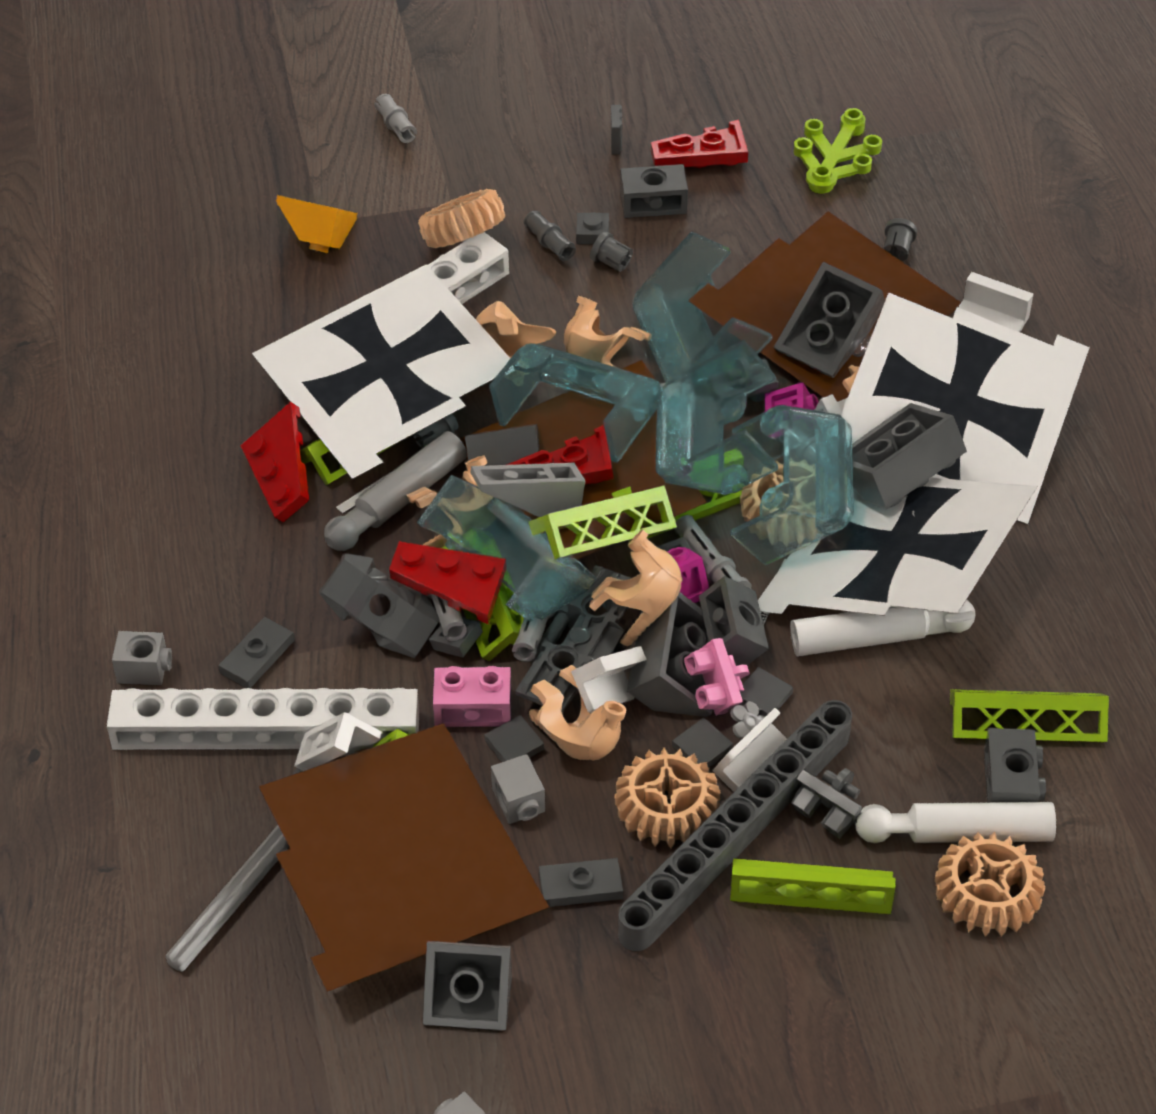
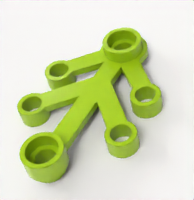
(824, 176)

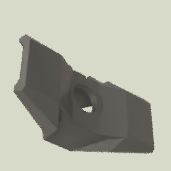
(410, 612)

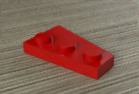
(710, 148)
(589, 455)
(277, 463)
(456, 576)

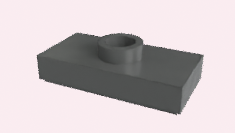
(256, 653)
(581, 882)

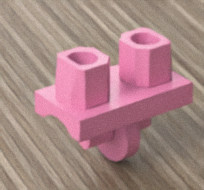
(720, 676)

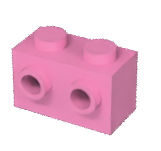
(472, 696)

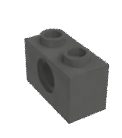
(653, 190)
(735, 616)
(1012, 752)

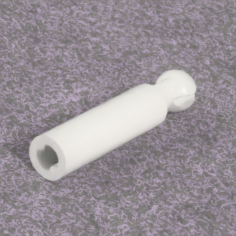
(861, 630)
(954, 820)

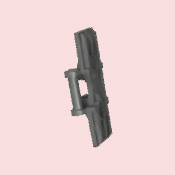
(587, 640)

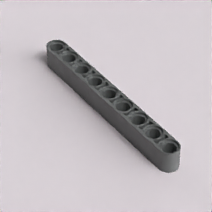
(824, 734)

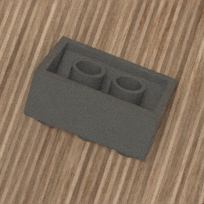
(904, 454)
(663, 678)

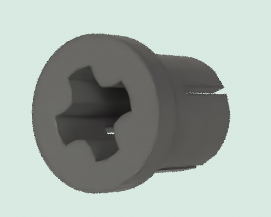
(899, 236)
(611, 252)

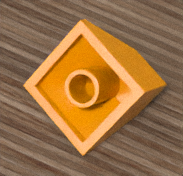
(317, 223)

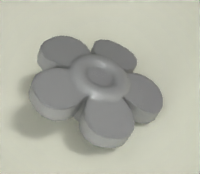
(746, 718)

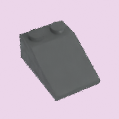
(830, 320)

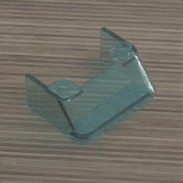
(677, 326)
(631, 392)
(693, 419)
(815, 486)
(497, 529)

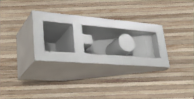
(533, 487)

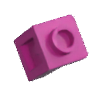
(794, 396)
(692, 572)

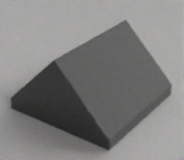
(503, 445)
(467, 985)

